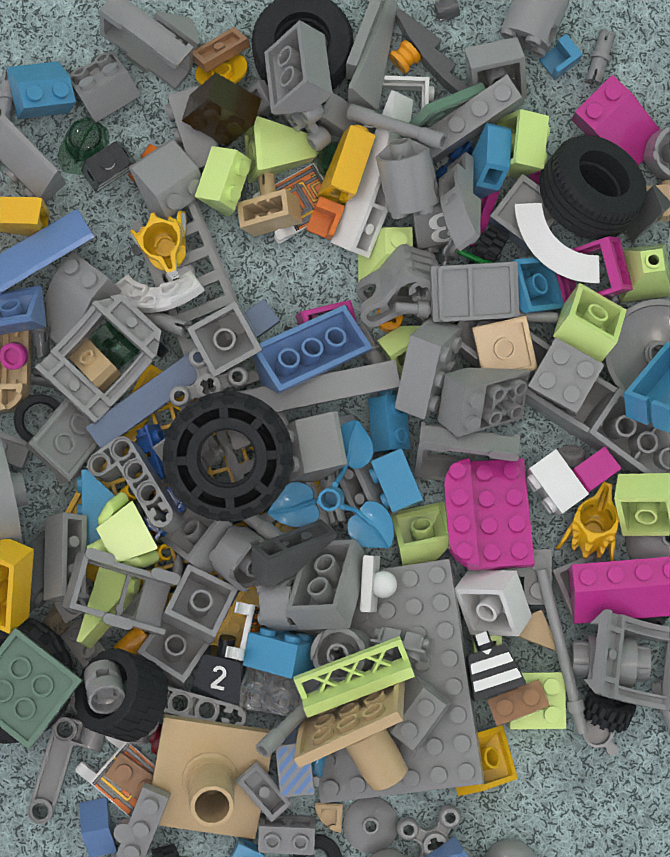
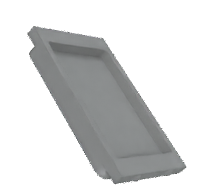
(474, 291)

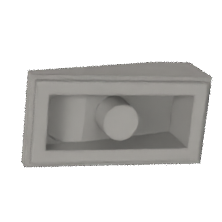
(263, 791)

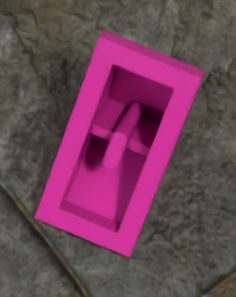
(596, 469)

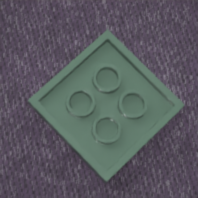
(31, 688)

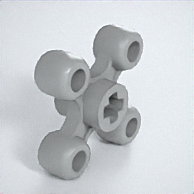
(318, 135)
(203, 373)
(439, 832)

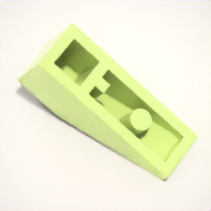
(105, 597)

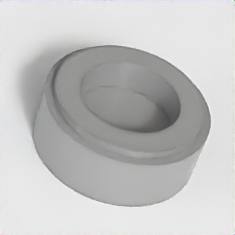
(572, 455)

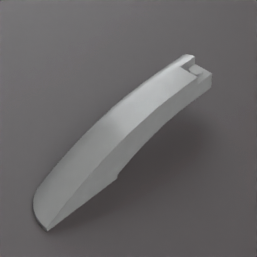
(600, 418)

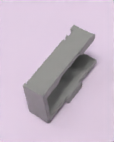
(146, 41)
(442, 440)
(151, 599)

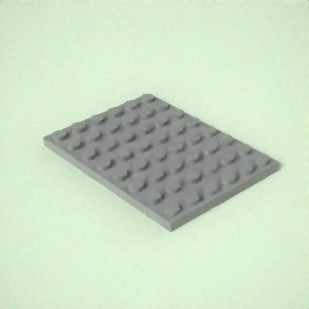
(451, 754)

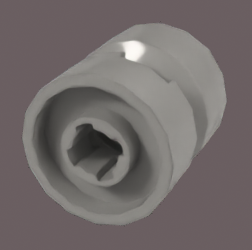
(104, 686)

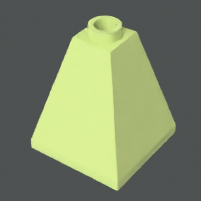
(275, 148)
(648, 272)

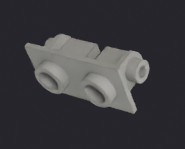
(414, 643)

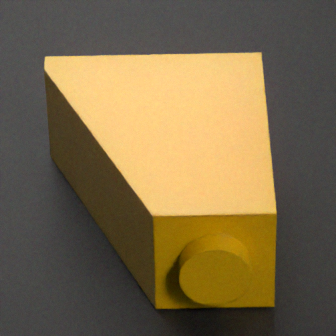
(347, 165)
(23, 215)

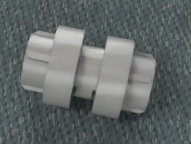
(634, 662)

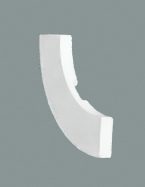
(550, 250)
(163, 297)

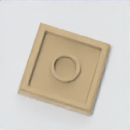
(505, 344)

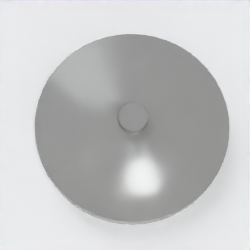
(641, 337)

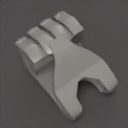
(403, 267)

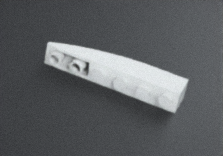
(368, 208)

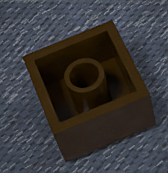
(221, 109)

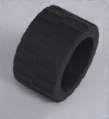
(142, 703)

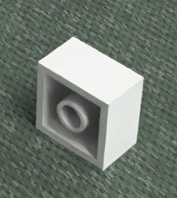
(555, 484)
(493, 602)

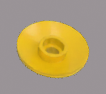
(232, 69)

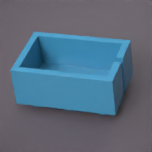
(649, 394)

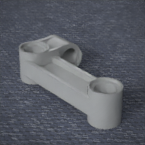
(56, 764)

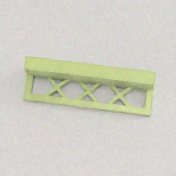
(359, 685)

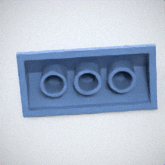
(43, 248)
(22, 310)
(310, 350)

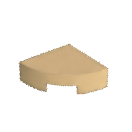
(330, 815)

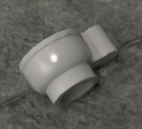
(600, 738)

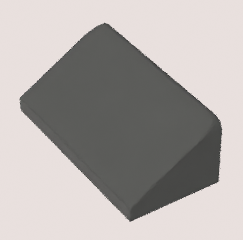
(654, 208)

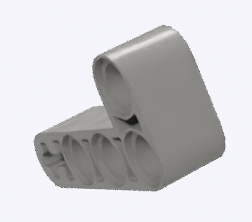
(142, 486)
(193, 703)

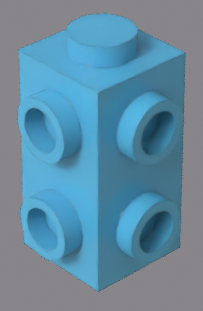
(388, 425)

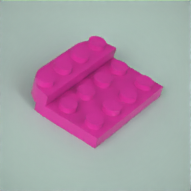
(488, 514)

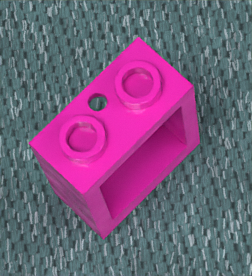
(615, 265)

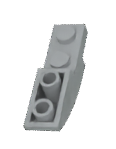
(458, 202)

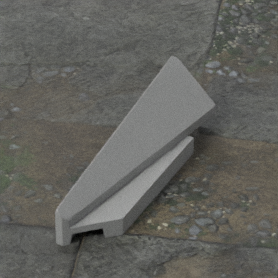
(370, 54)

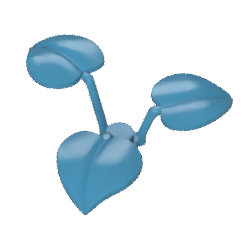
(369, 526)

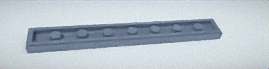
(156, 392)

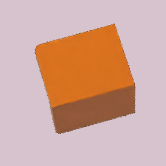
(325, 218)

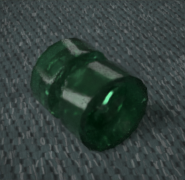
(118, 347)

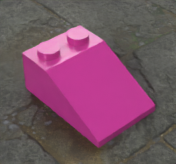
(616, 116)

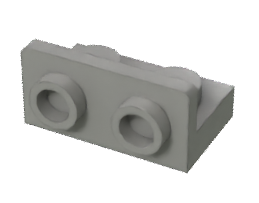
(287, 834)

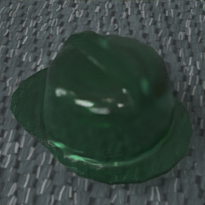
(80, 143)

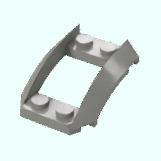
(73, 383)
(609, 655)

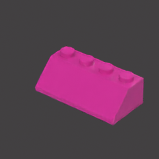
(626, 587)

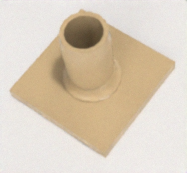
(363, 732)
(199, 768)

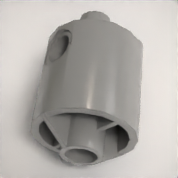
(534, 23)
(408, 178)

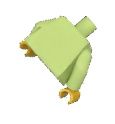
(126, 534)

